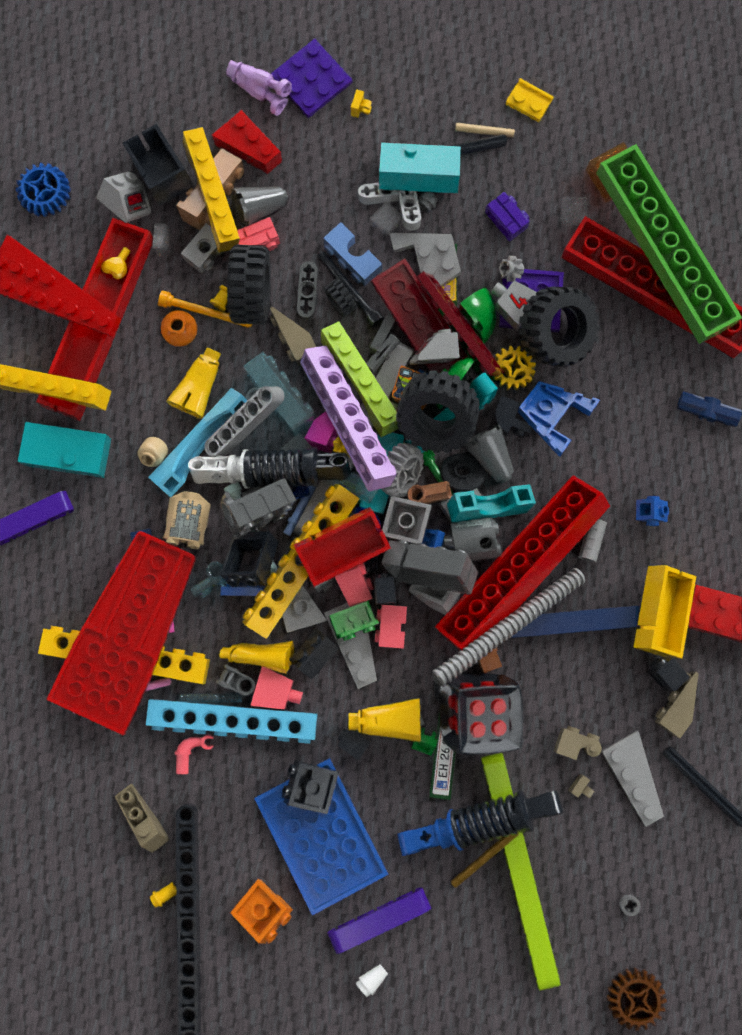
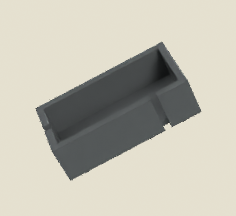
(430, 566)

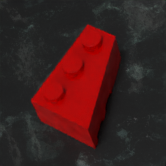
(247, 142)

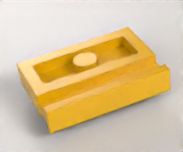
(529, 100)

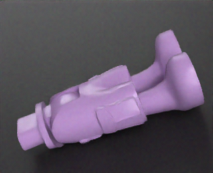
(258, 83)

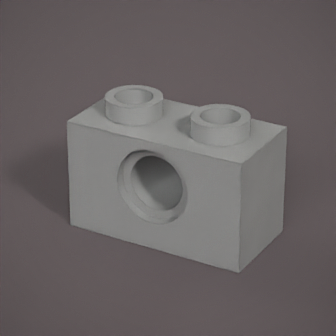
(193, 255)

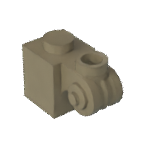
(570, 743)

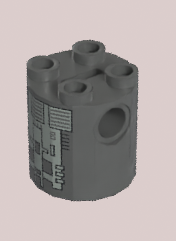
(468, 536)

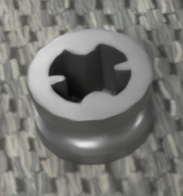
(624, 901)

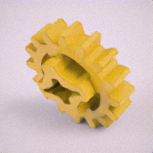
(521, 369)

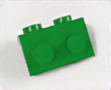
(353, 619)

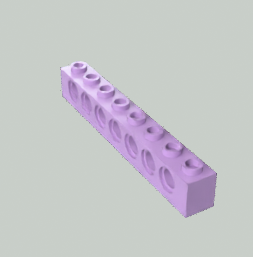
(348, 418)

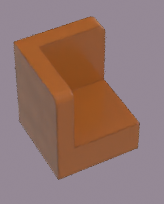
(489, 662)

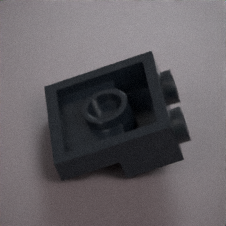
(309, 787)

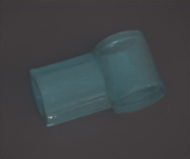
(356, 485)

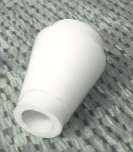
(371, 980)

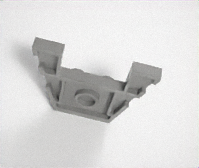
(434, 253)

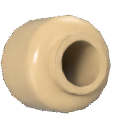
(152, 452)

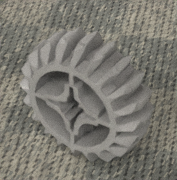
(408, 466)

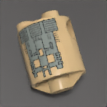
(186, 519)

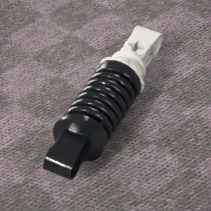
(264, 469)

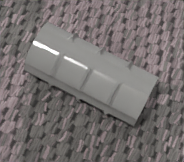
(592, 542)

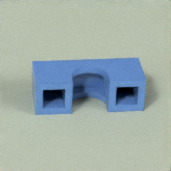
(362, 267)

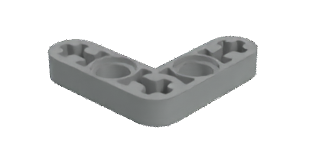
(395, 195)

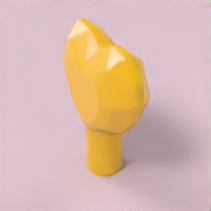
(116, 265)

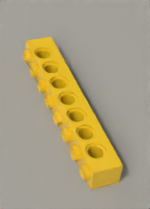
(264, 625)
(51, 646)

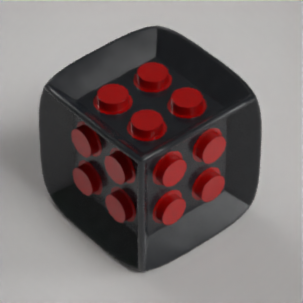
(481, 714)

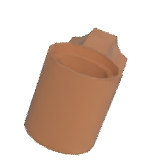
(431, 493)

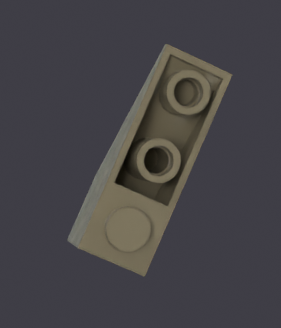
(292, 334)
(679, 711)
(141, 819)

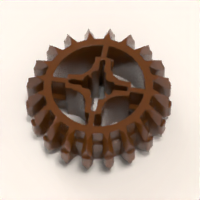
(641, 991)

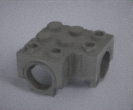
(257, 507)

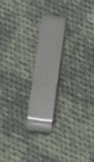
(244, 421)

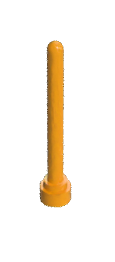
(167, 300)

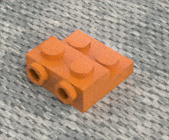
(262, 912)

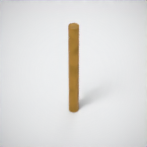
(480, 861)

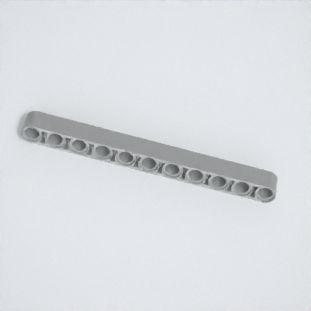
(386, 379)

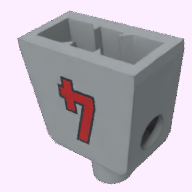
(512, 301)

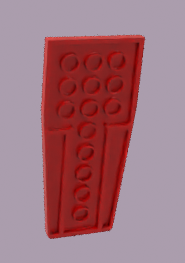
(124, 635)

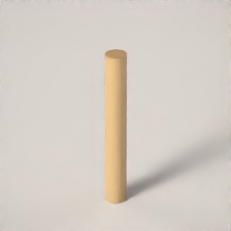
(484, 130)

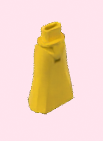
(194, 389)
(270, 656)
(392, 720)

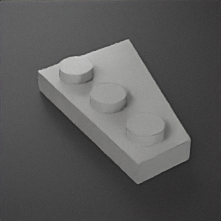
(301, 611)

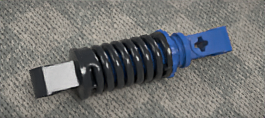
(482, 822)

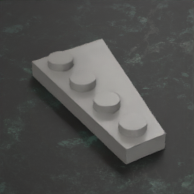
(356, 653)
(633, 773)

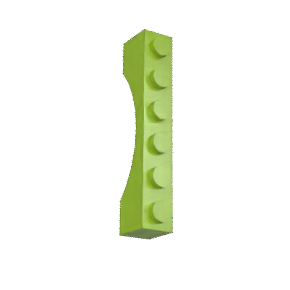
(376, 403)

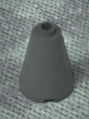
(257, 202)
(492, 453)

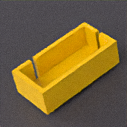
(665, 611)

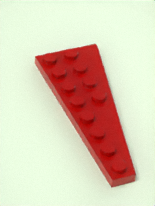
(38, 285)

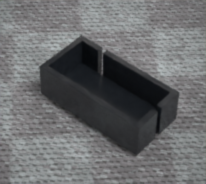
(159, 165)

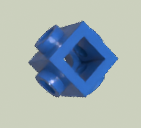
(652, 510)

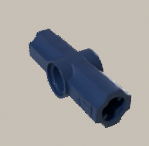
(709, 408)

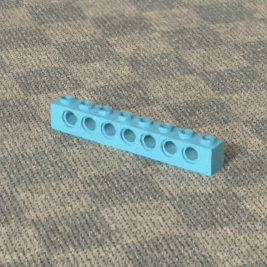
(158, 709)

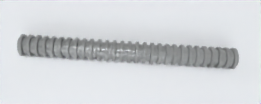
(508, 627)

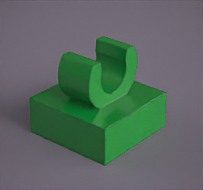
(427, 743)

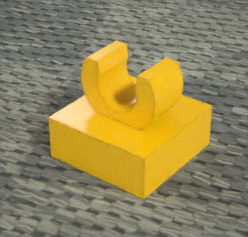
(360, 104)

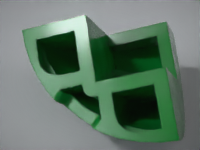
(480, 312)

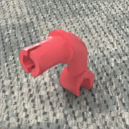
(184, 750)

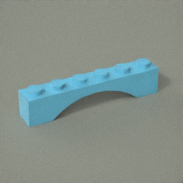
(174, 469)

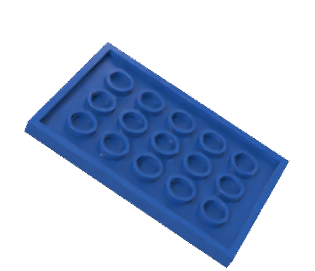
(324, 852)

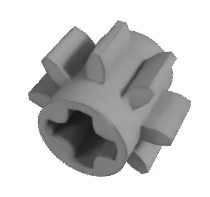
(511, 268)

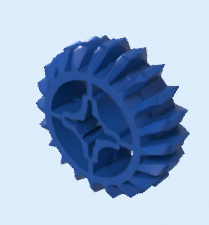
(37, 180)

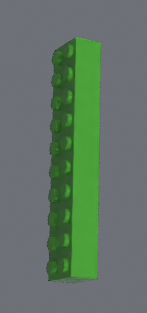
(668, 244)

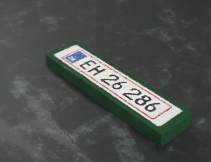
(442, 768)

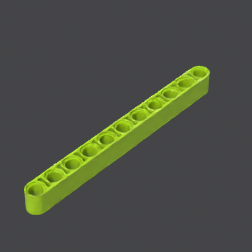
(523, 883)

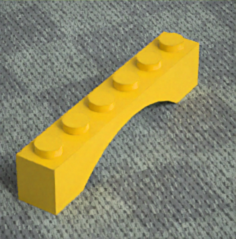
(218, 210)
(64, 388)

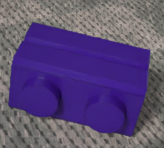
(507, 216)

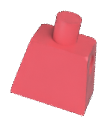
(274, 690)

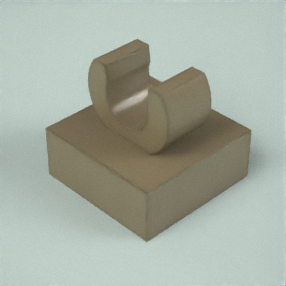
(580, 786)

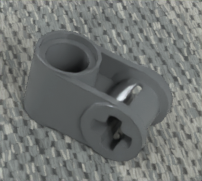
(233, 680)

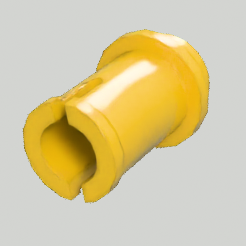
(163, 895)

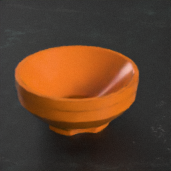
(185, 334)

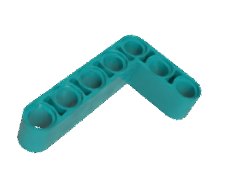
(485, 393)

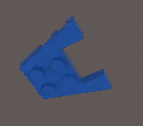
(545, 409)

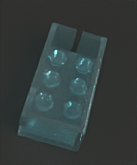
(264, 372)

